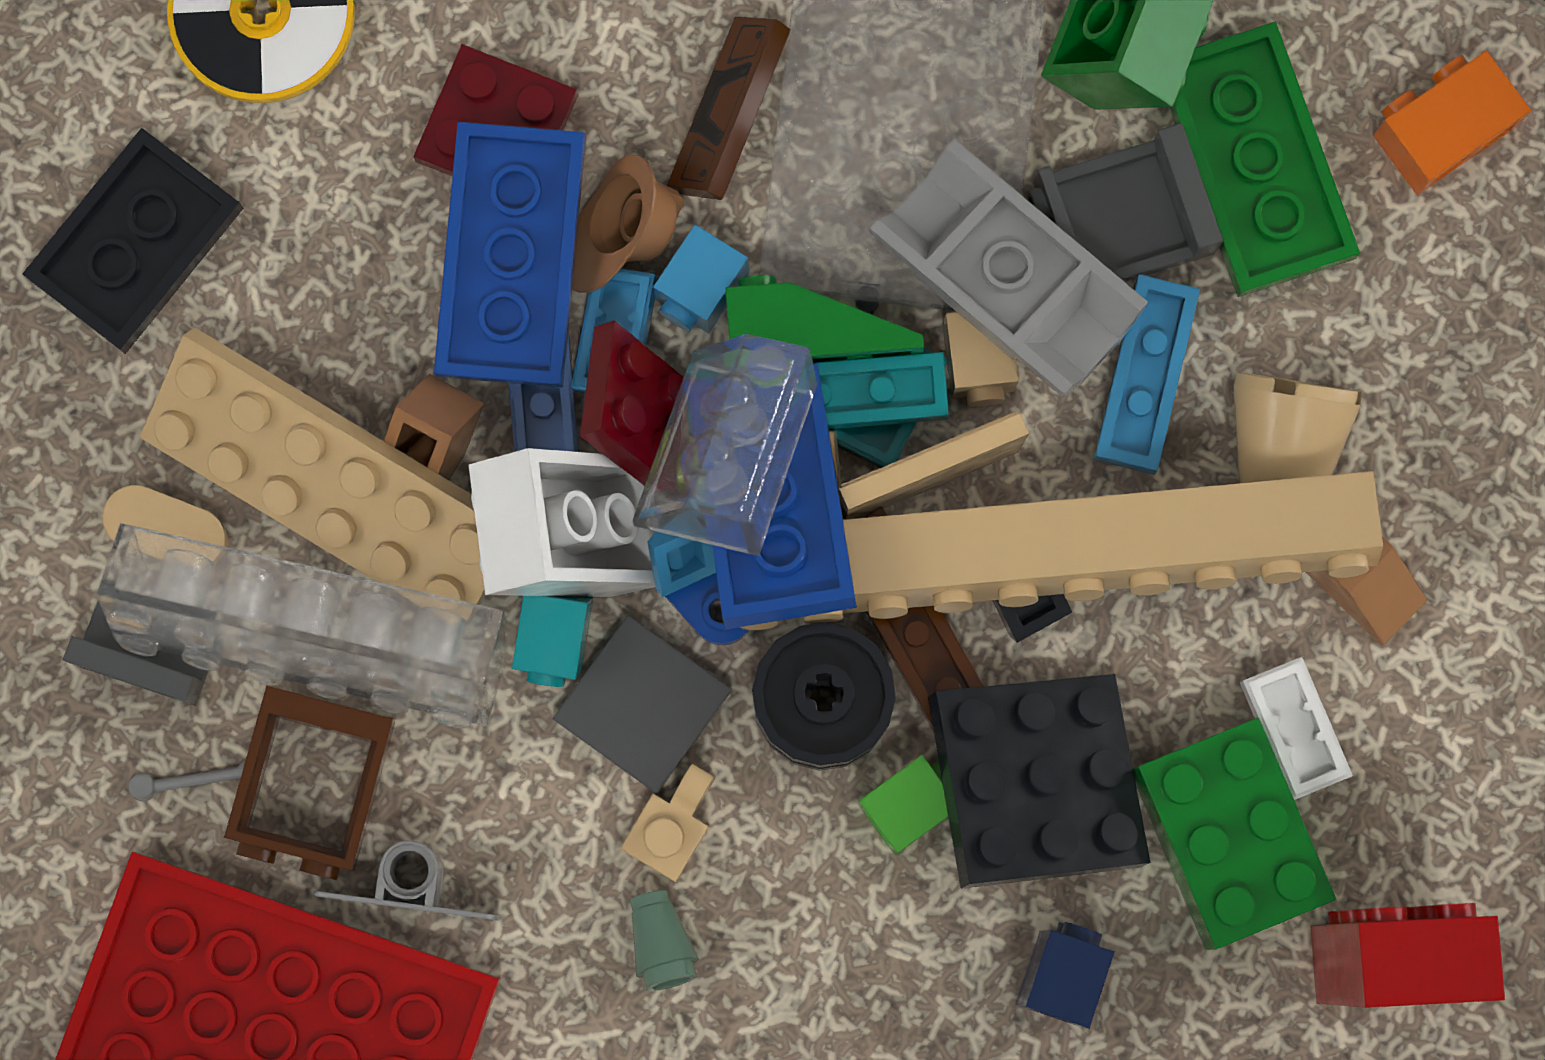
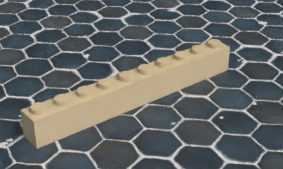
(1111, 544)

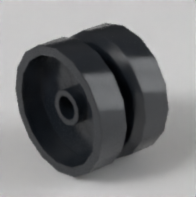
(832, 659)

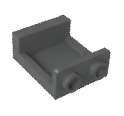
(1134, 206)

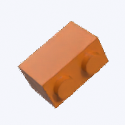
(1450, 121)

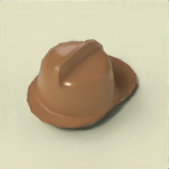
(623, 223)

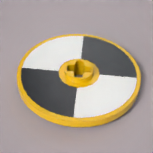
(266, 60)

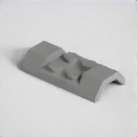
(1010, 270)

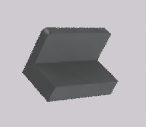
(159, 673)

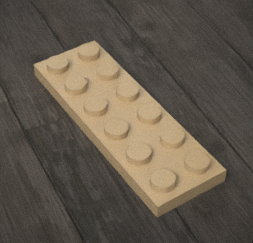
(315, 472)

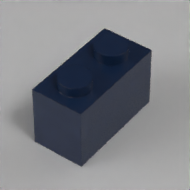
(1066, 974)

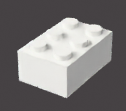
(559, 525)

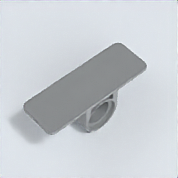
(392, 893)

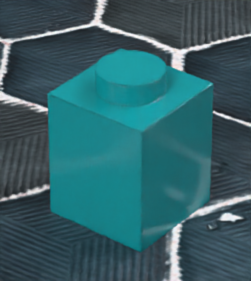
(552, 638)

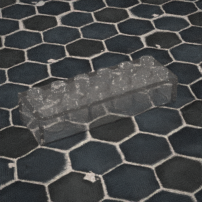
(303, 626)

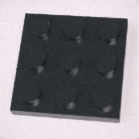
(1038, 780)

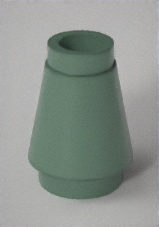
(660, 943)

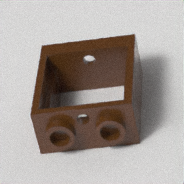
(326, 716)

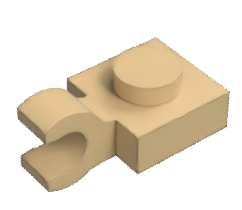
(666, 830)

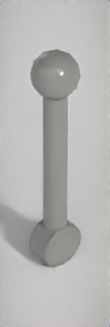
(144, 788)

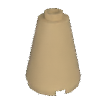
(1290, 427)

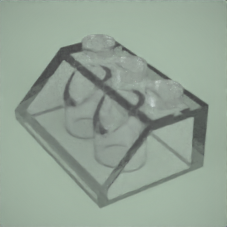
(729, 443)

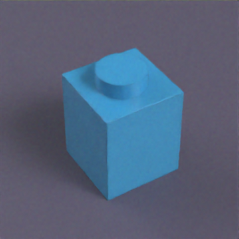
(696, 281)

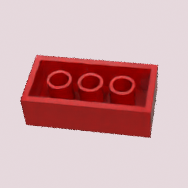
(1407, 956)

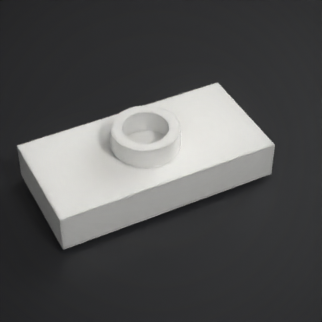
(1297, 727)

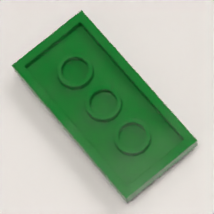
(1262, 162)

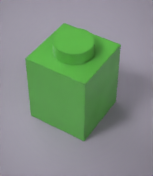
(907, 804)

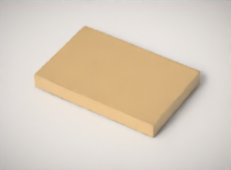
(933, 466)

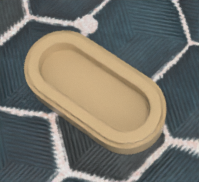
(159, 512)

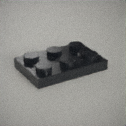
(133, 240)

